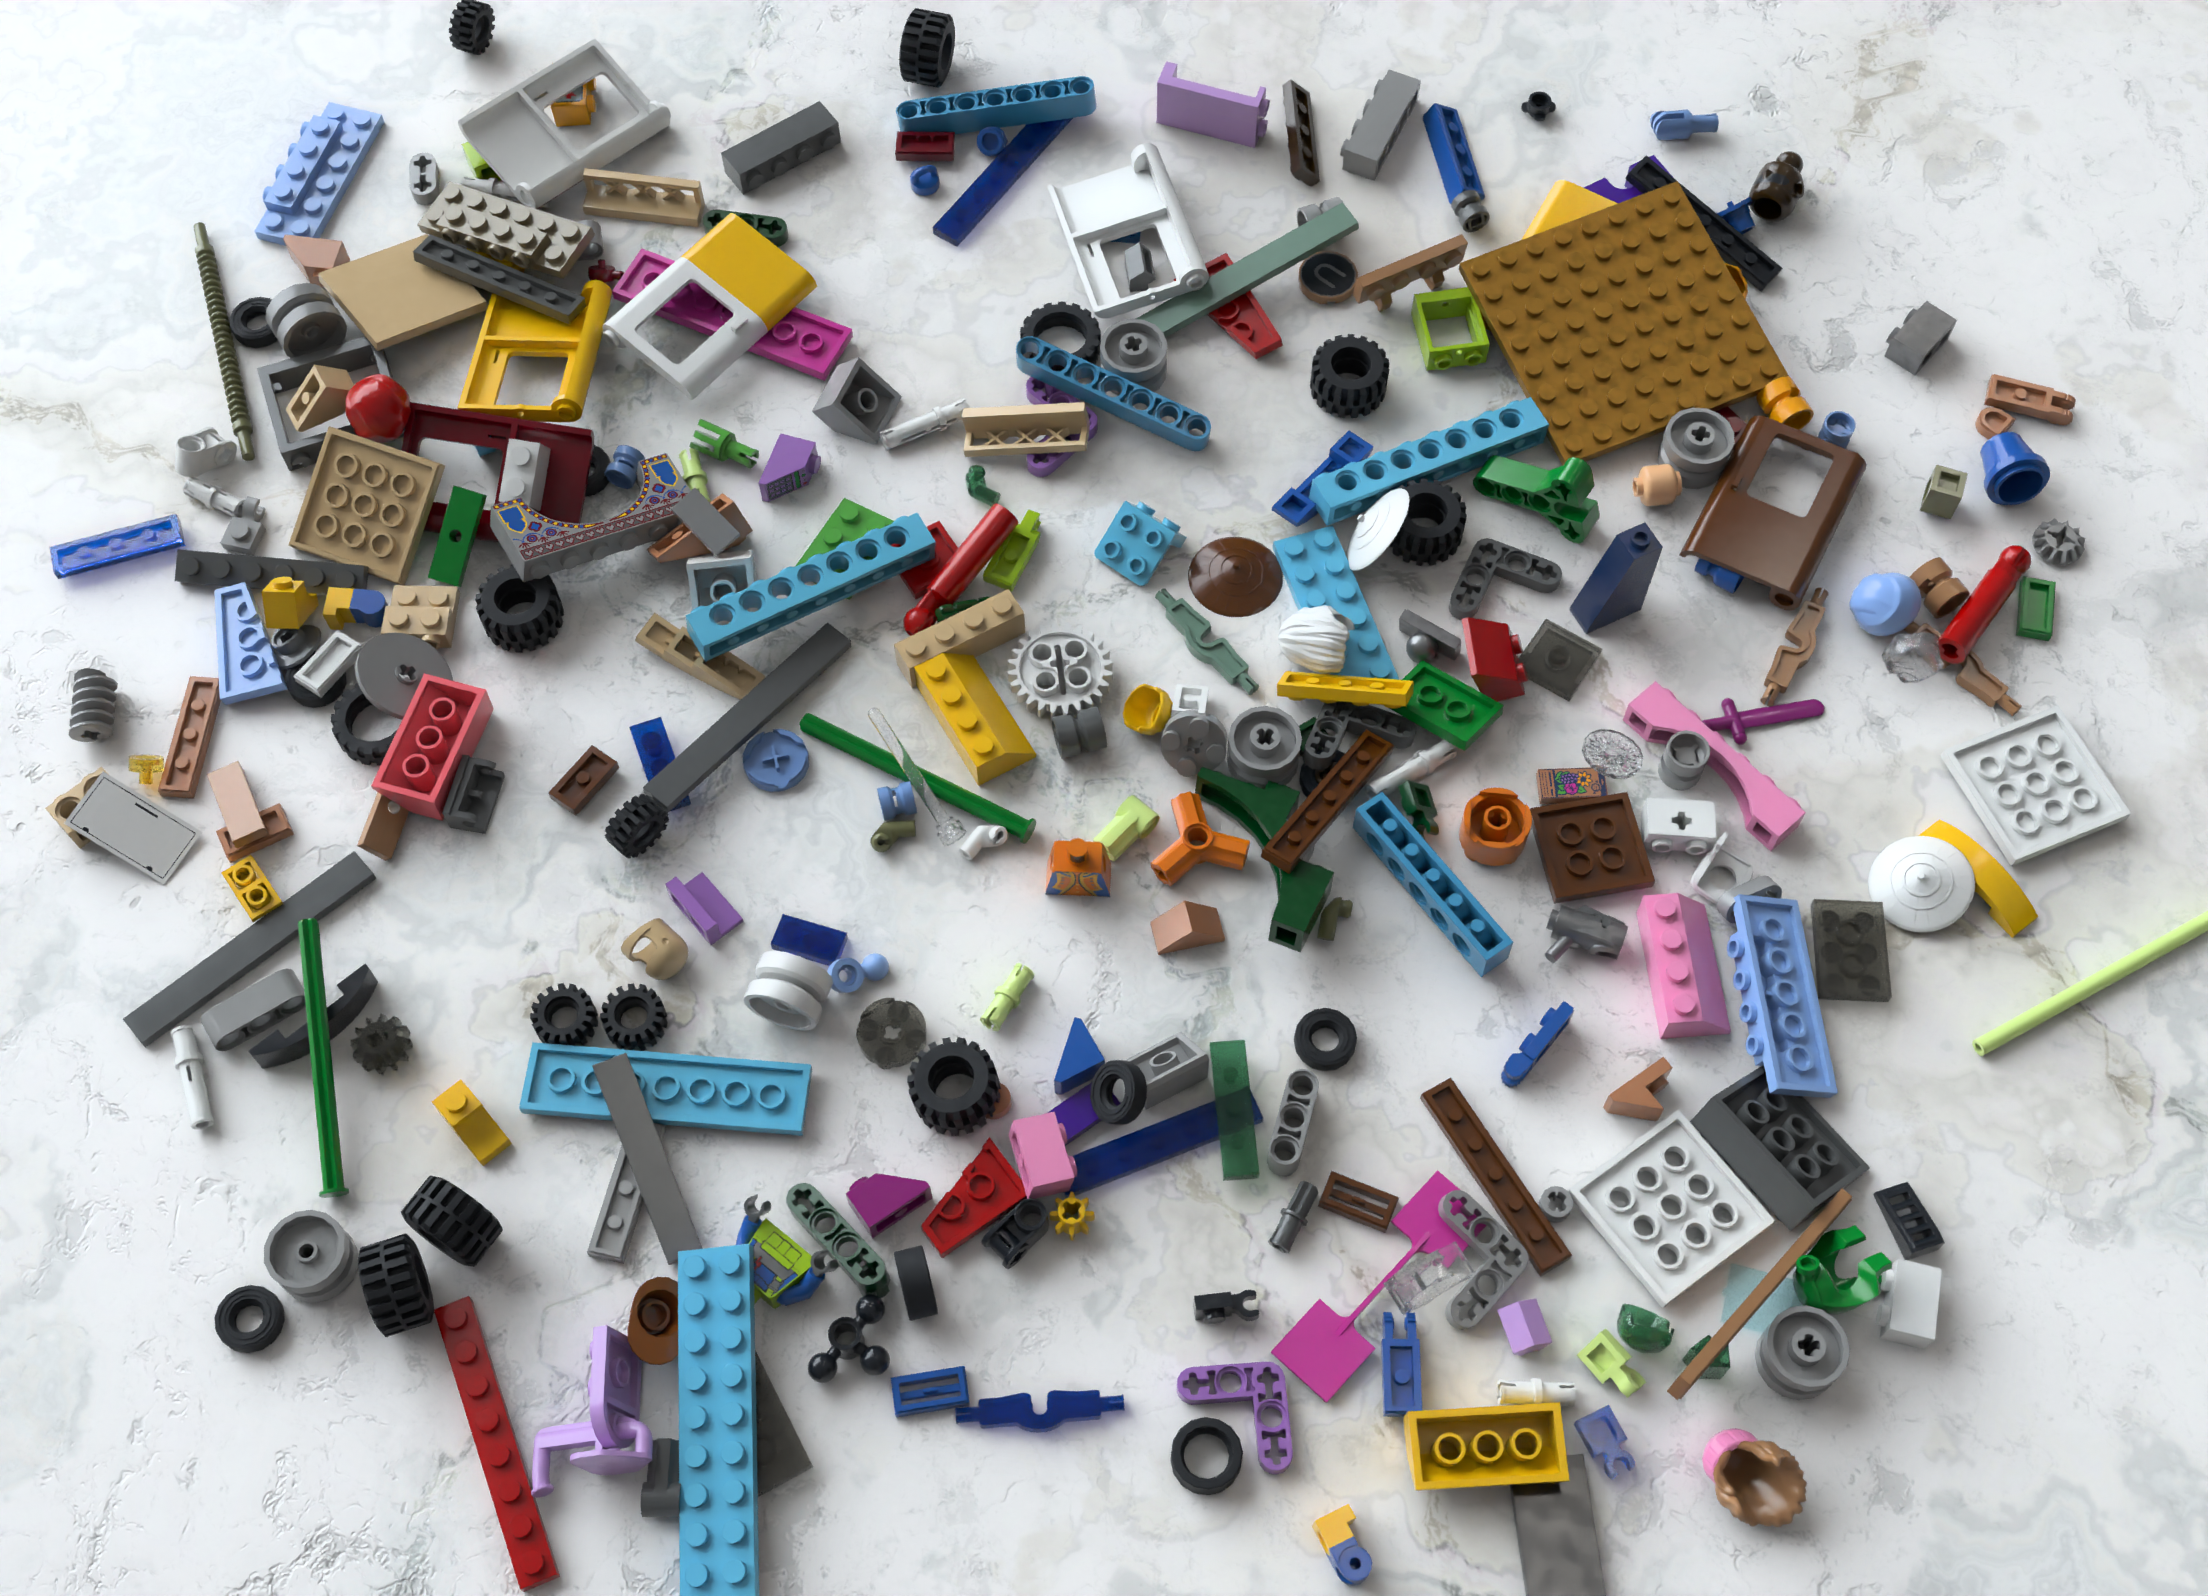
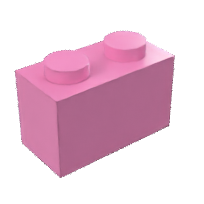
(1042, 1155)

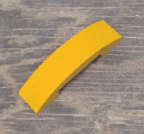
(1992, 882)

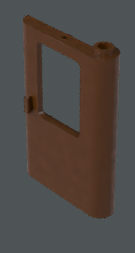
(1761, 538)

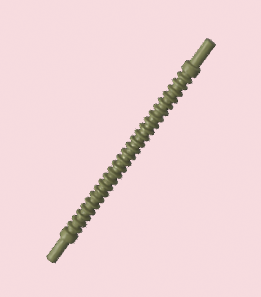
(224, 342)

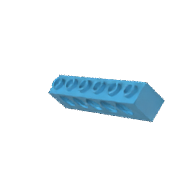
(1432, 884)

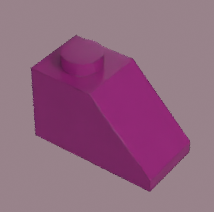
(886, 1200)

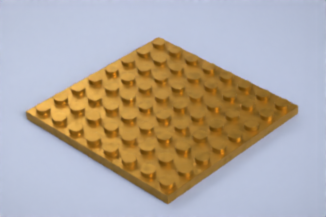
(1621, 323)

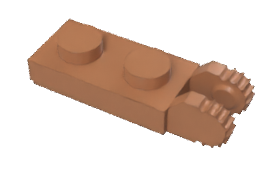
(2029, 399)

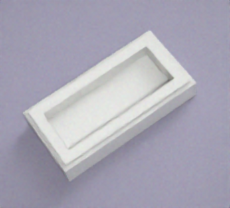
(328, 663)

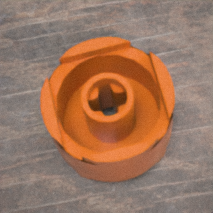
(1495, 827)

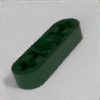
(766, 224)

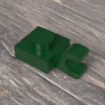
(1420, 805)

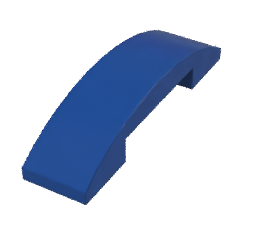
(1295, 504)

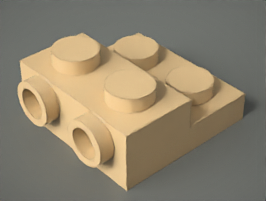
(423, 613)

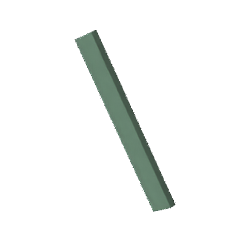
(1253, 270)

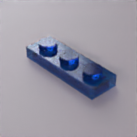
(654, 750)

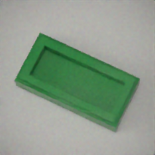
(2036, 608)

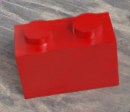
(1494, 658)

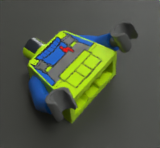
(781, 1267)

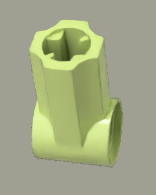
(1131, 822)

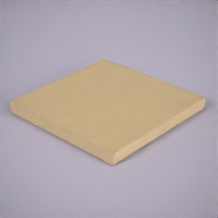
(397, 297)
(366, 505)

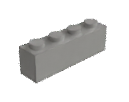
(1380, 124)

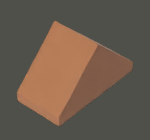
(1186, 927)

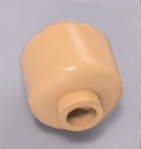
(1657, 485)

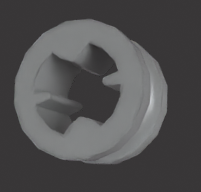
(1562, 1194)

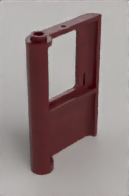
(566, 469)

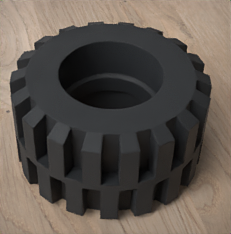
(927, 47)
(1354, 357)
(1436, 542)
(520, 629)
(943, 1062)
(452, 1221)
(395, 1285)

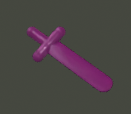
(1738, 721)

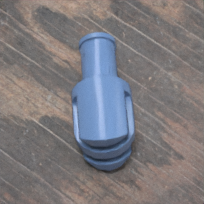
(1681, 124)

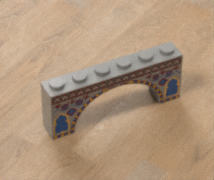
(547, 546)

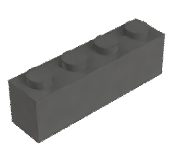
(781, 147)

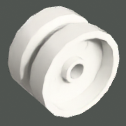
(788, 990)

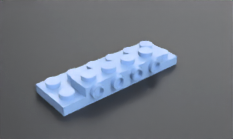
(317, 172)
(1780, 997)

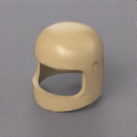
(663, 955)

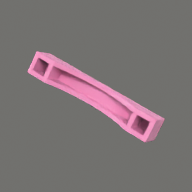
(1765, 808)

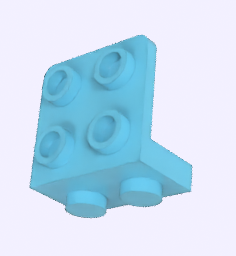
(1137, 542)

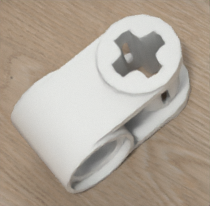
(202, 452)

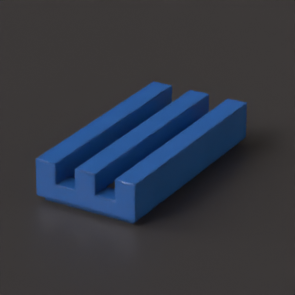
(934, 1405)

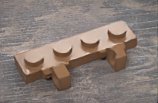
(1426, 264)

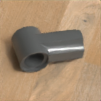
(662, 1488)

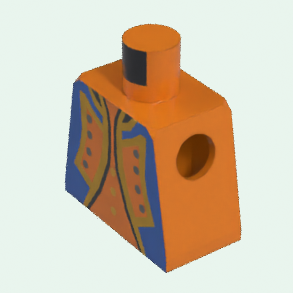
(1078, 869)

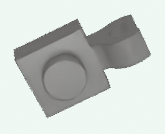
(246, 532)

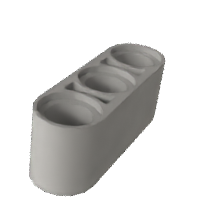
(254, 1010)
(1296, 1107)

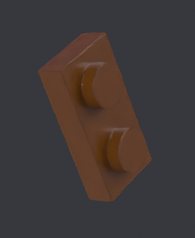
(583, 780)

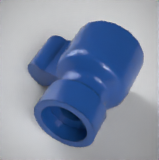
(1721, 577)

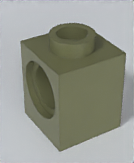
(1943, 491)

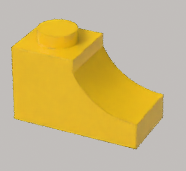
(287, 603)
(471, 1122)

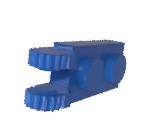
(1536, 1046)
(1400, 1368)

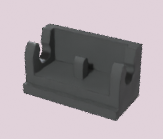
(473, 795)

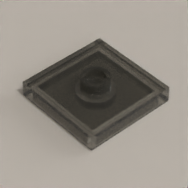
(1559, 659)

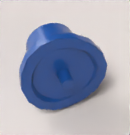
(1739, 215)

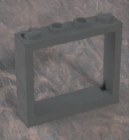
(291, 374)

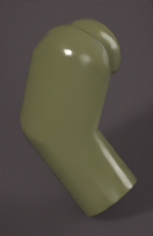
(890, 832)

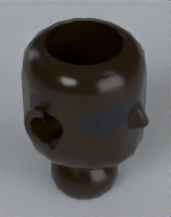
(1778, 187)

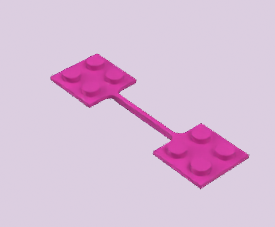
(1326, 1346)

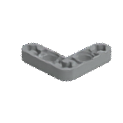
(1493, 1264)

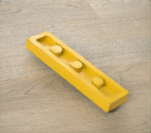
(1353, 689)

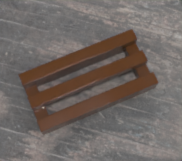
(1351, 1213)

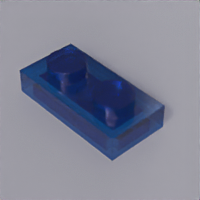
(809, 940)

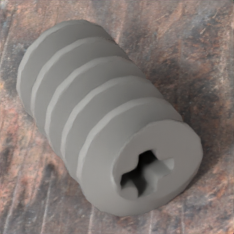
(92, 706)

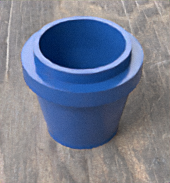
(2012, 470)

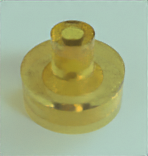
(146, 765)

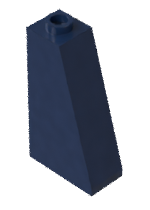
(1619, 579)

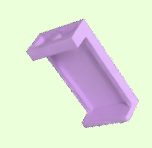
(1210, 109)

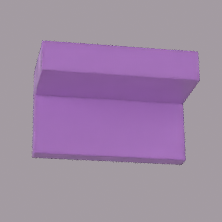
(704, 907)

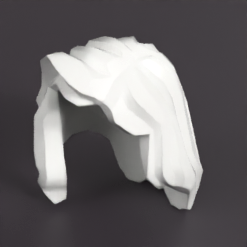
(1316, 639)

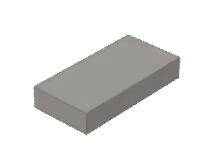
(705, 522)

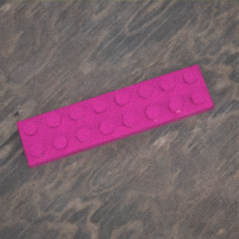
(796, 341)

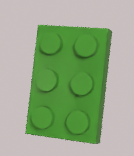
(845, 524)

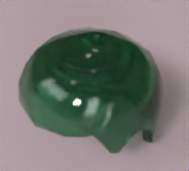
(1643, 1329)

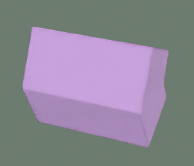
(1524, 1326)

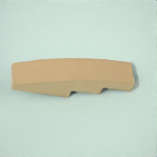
(675, 646)

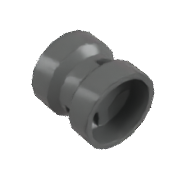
(1471, 212)

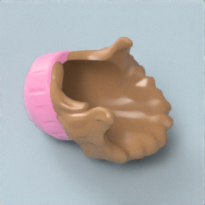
(1754, 1478)

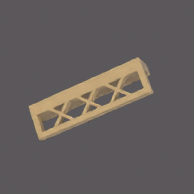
(643, 202)
(1027, 424)

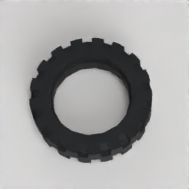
(1067, 316)
(342, 721)

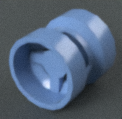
(1837, 428)
(624, 467)
(904, 798)

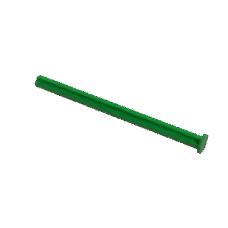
(941, 787)
(321, 1060)

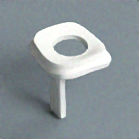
(1715, 858)

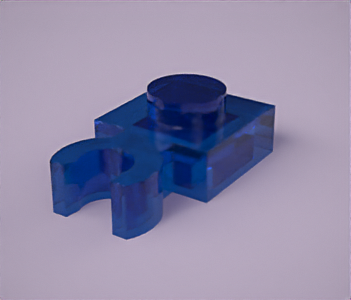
(1603, 1436)

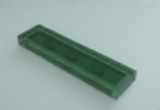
(1234, 1110)

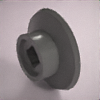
(295, 645)

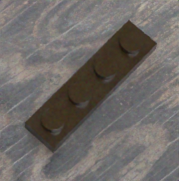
(1300, 133)

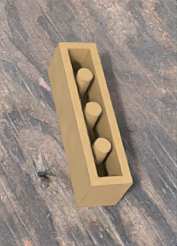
(964, 633)

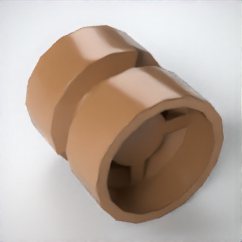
(1938, 588)

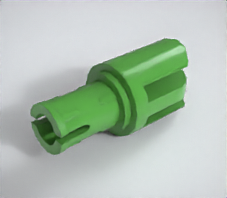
(725, 446)

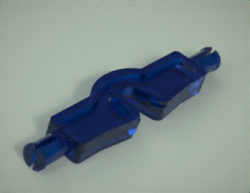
(1018, 1410)

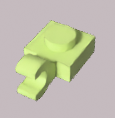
(1607, 1360)

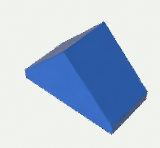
(1079, 1059)

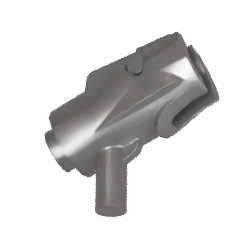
(1585, 929)

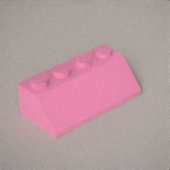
(1681, 967)

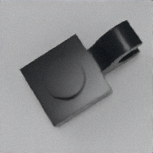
(1218, 1306)

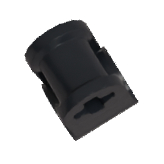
(1015, 1233)

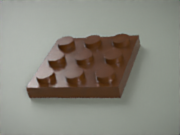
(1591, 847)

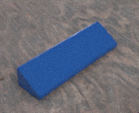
(1451, 151)

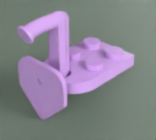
(613, 1414)

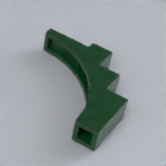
(1262, 815)

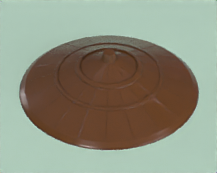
(1235, 577)

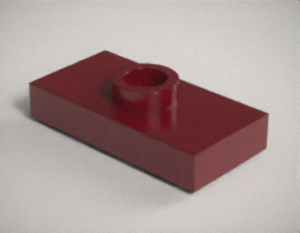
(925, 146)

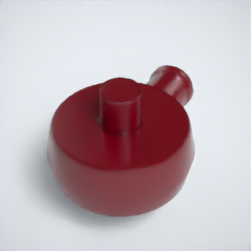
(604, 272)

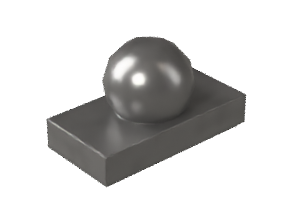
(1427, 638)

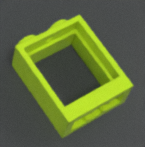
(1458, 303)

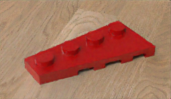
(1244, 318)

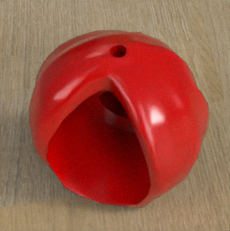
(378, 408)

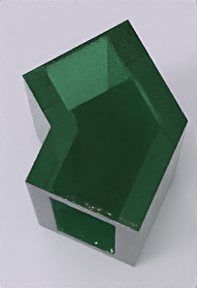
(1719, 1365)

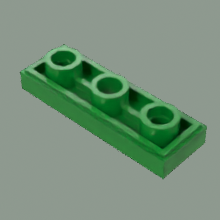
(450, 555)

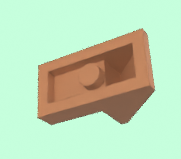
(1637, 1095)

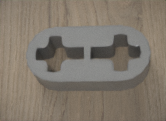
(429, 178)
(1760, 886)

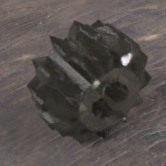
(381, 1044)

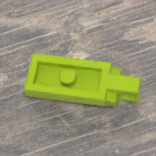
(1014, 554)

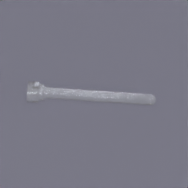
(948, 828)

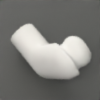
(983, 837)

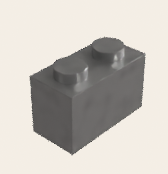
(1920, 337)

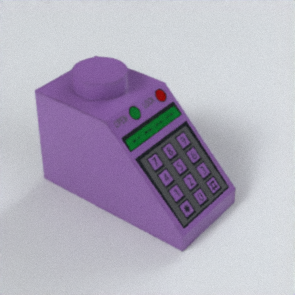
(789, 467)

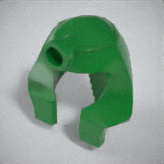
(1820, 1286)

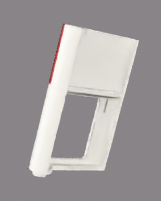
(528, 146)

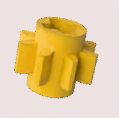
(1071, 1225)

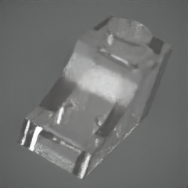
(1428, 1277)

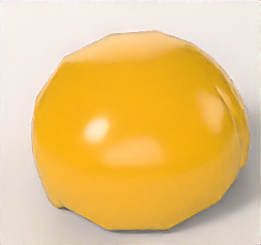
(1147, 709)

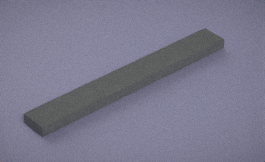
(746, 717)
(248, 949)

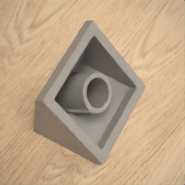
(1171, 1067)

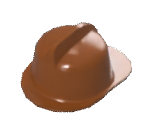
(654, 1321)

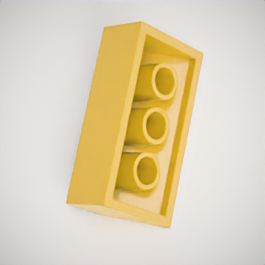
(972, 715)
(1486, 1446)

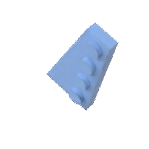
(243, 647)

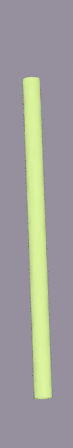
(2091, 985)

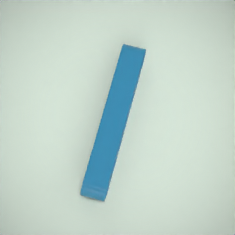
(999, 106)
(1105, 381)

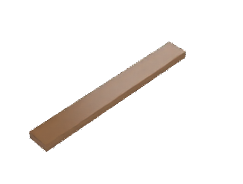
(1759, 1295)

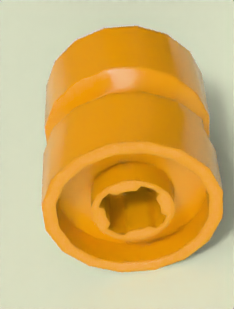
(1784, 403)

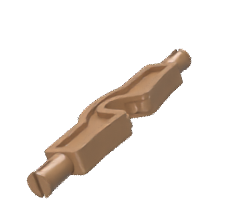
(1790, 659)
(1975, 677)

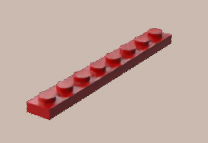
(496, 1444)

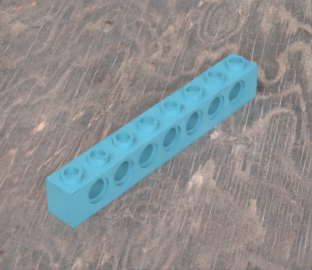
(1432, 458)
(803, 600)

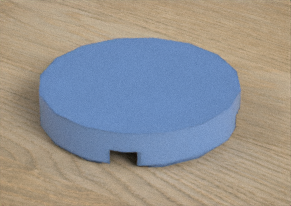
(775, 760)

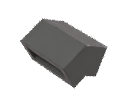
(1139, 267)

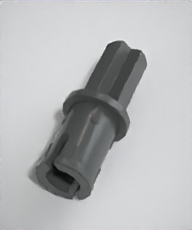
(1294, 1217)

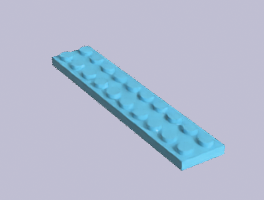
(717, 1423)

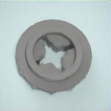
(2045, 542)

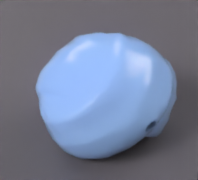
(1885, 603)

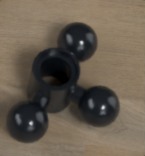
(873, 1359)

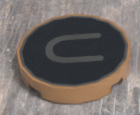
(1327, 277)

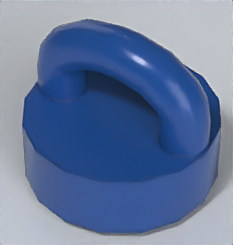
(991, 141)
(925, 180)

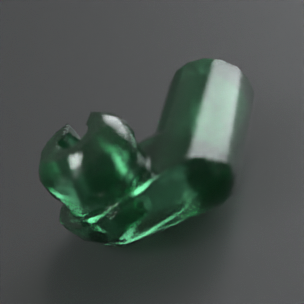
(977, 486)

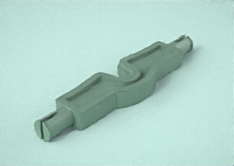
(1217, 653)

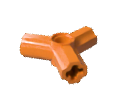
(1192, 825)

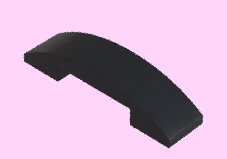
(356, 992)

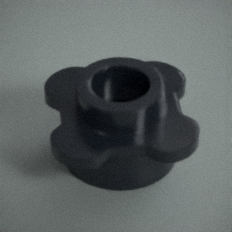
(1538, 105)

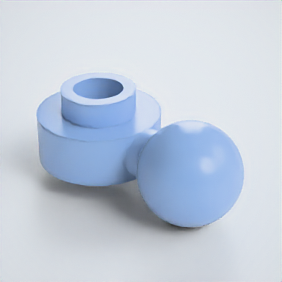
(873, 968)

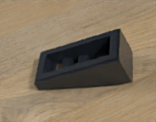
(1909, 1248)

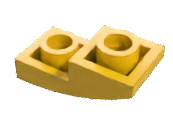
(252, 888)

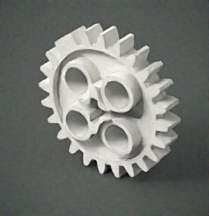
(1030, 674)

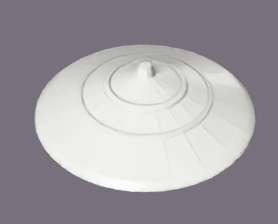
(1377, 528)
(1922, 883)

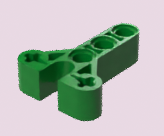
(1553, 493)

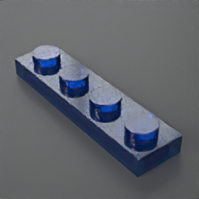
(117, 546)

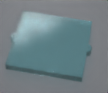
(1740, 1285)

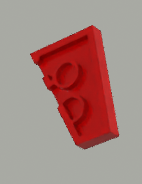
(976, 1201)

